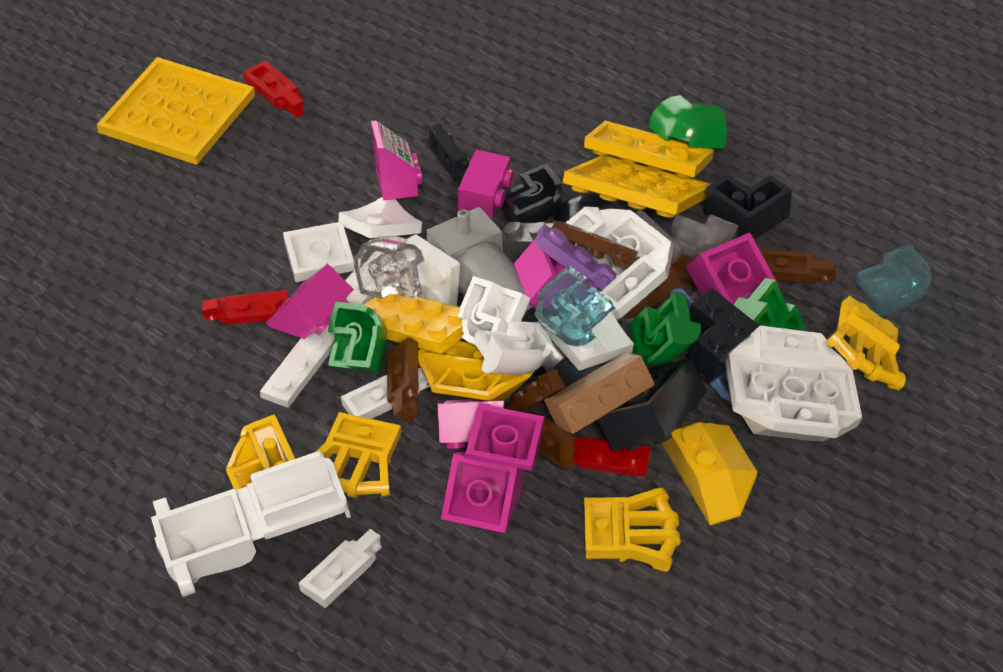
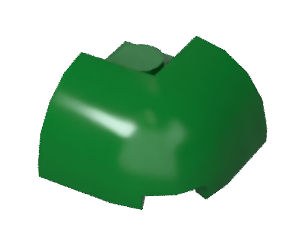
(691, 122)
(769, 308)
(664, 332)
(358, 338)

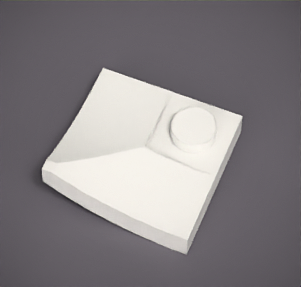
(381, 220)
(608, 345)

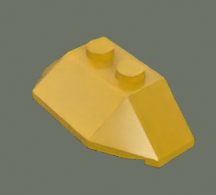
(460, 374)
(259, 448)
(712, 468)

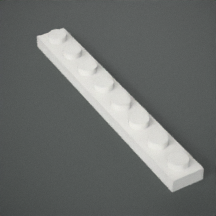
(308, 355)

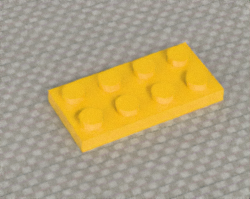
(648, 148)
(426, 321)

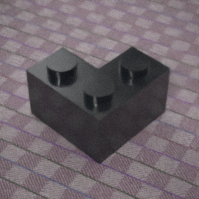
(751, 208)
(721, 332)

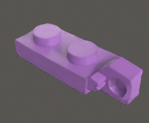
(560, 249)

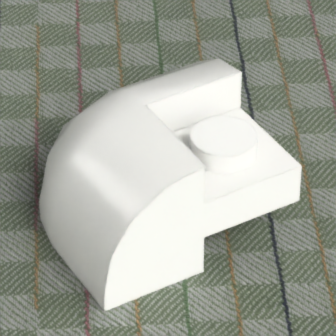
(490, 308)
(516, 351)

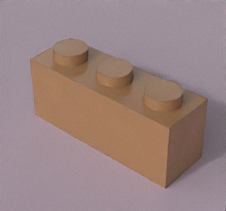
(599, 392)

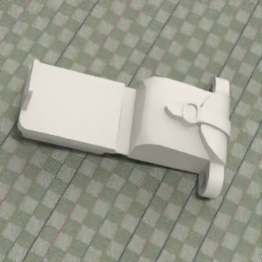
(221, 528)

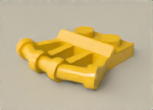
(873, 333)
(368, 442)
(609, 532)

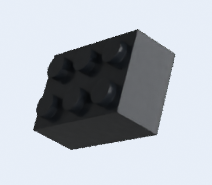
(657, 410)

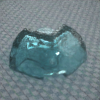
(897, 281)
(572, 307)

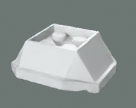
(629, 230)
(792, 385)

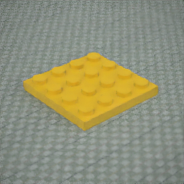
(176, 110)
(636, 185)

